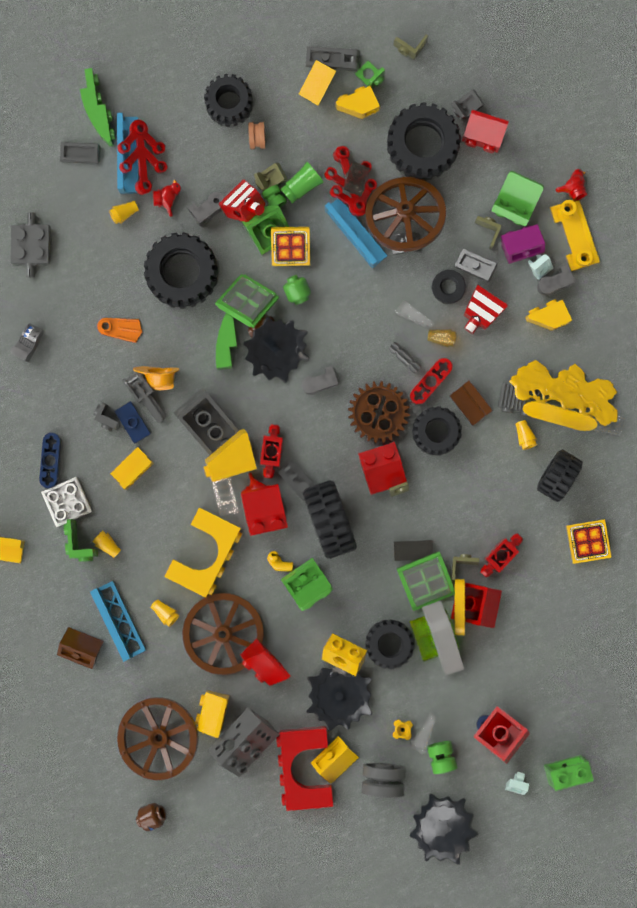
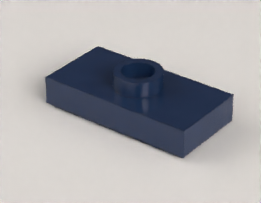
(132, 422)

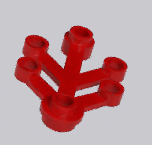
(142, 154)
(354, 199)

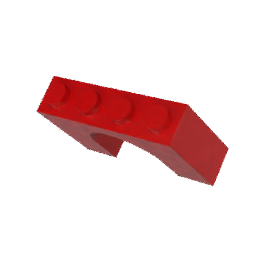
(296, 794)

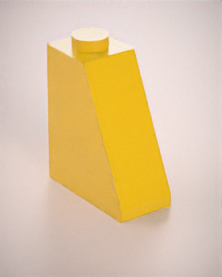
(231, 458)

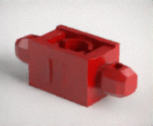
(274, 431)
(515, 540)

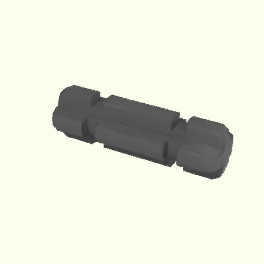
(405, 357)

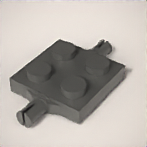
(30, 244)

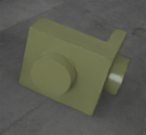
(269, 177)

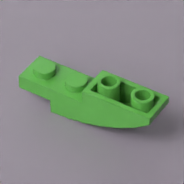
(98, 114)

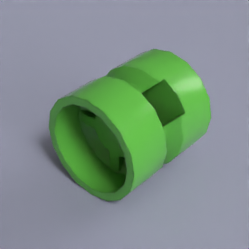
(442, 764)

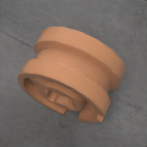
(256, 135)

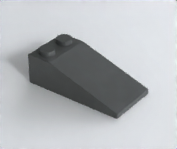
(206, 421)

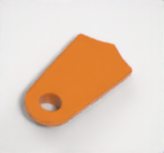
(121, 328)

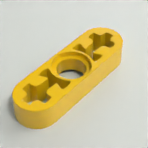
(460, 607)

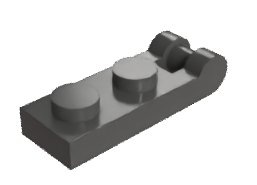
(333, 57)

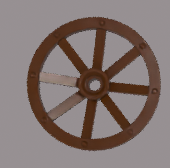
(405, 216)
(189, 647)
(153, 738)

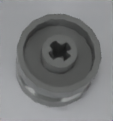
(383, 780)

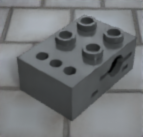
(251, 737)

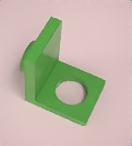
(377, 78)

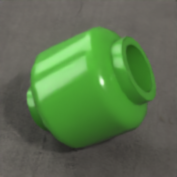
(297, 289)

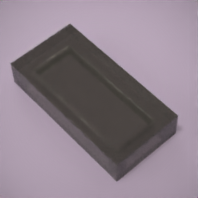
(412, 550)

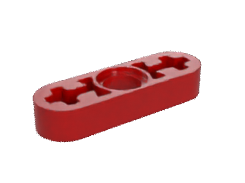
(436, 367)

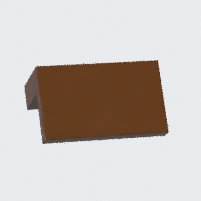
(470, 403)
(79, 647)

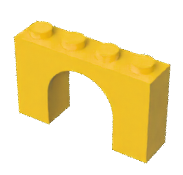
(203, 580)

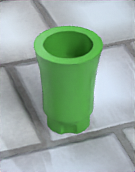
(301, 183)

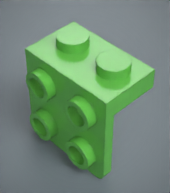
(517, 198)
(71, 547)
(307, 584)

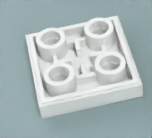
(66, 501)

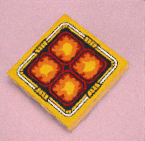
(290, 246)
(588, 541)

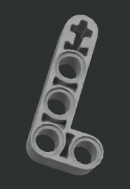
(443, 638)

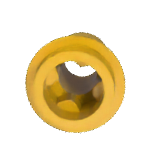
(123, 212)
(525, 435)
(105, 543)
(165, 613)

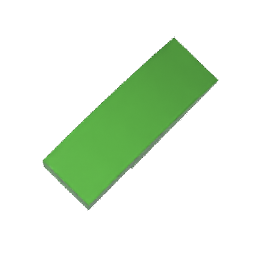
(226, 341)

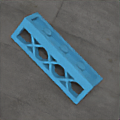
(126, 181)
(355, 232)
(111, 624)

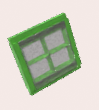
(247, 300)
(426, 581)

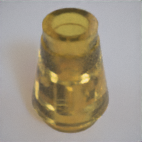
(443, 337)

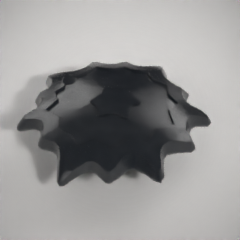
(276, 349)
(339, 697)
(443, 829)

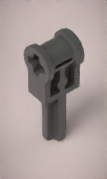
(142, 392)

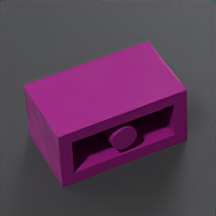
(522, 243)

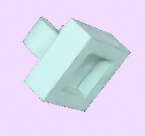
(541, 266)
(517, 785)

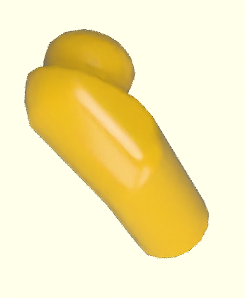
(277, 563)

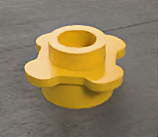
(407, 729)

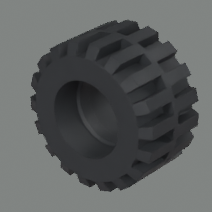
(224, 85)
(452, 424)
(559, 475)
(399, 658)

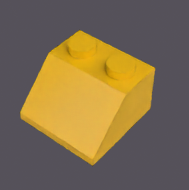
(212, 713)

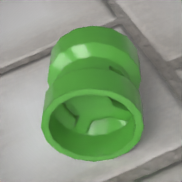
(273, 196)

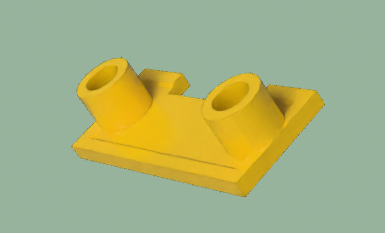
(577, 234)

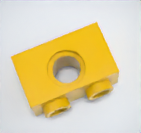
(344, 654)

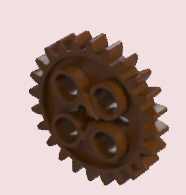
(394, 418)

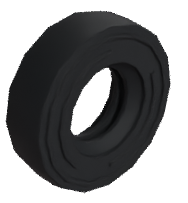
(448, 275)

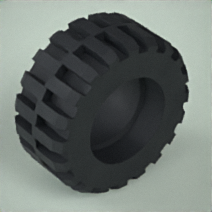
(430, 117)
(173, 246)
(329, 519)

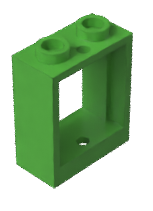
(575, 773)

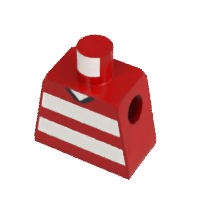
(243, 202)
(482, 309)

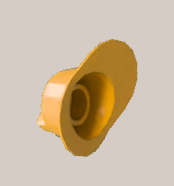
(158, 377)

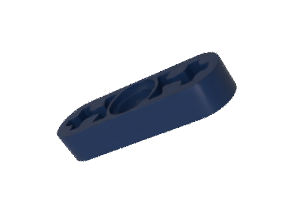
(44, 454)

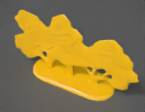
(571, 392)

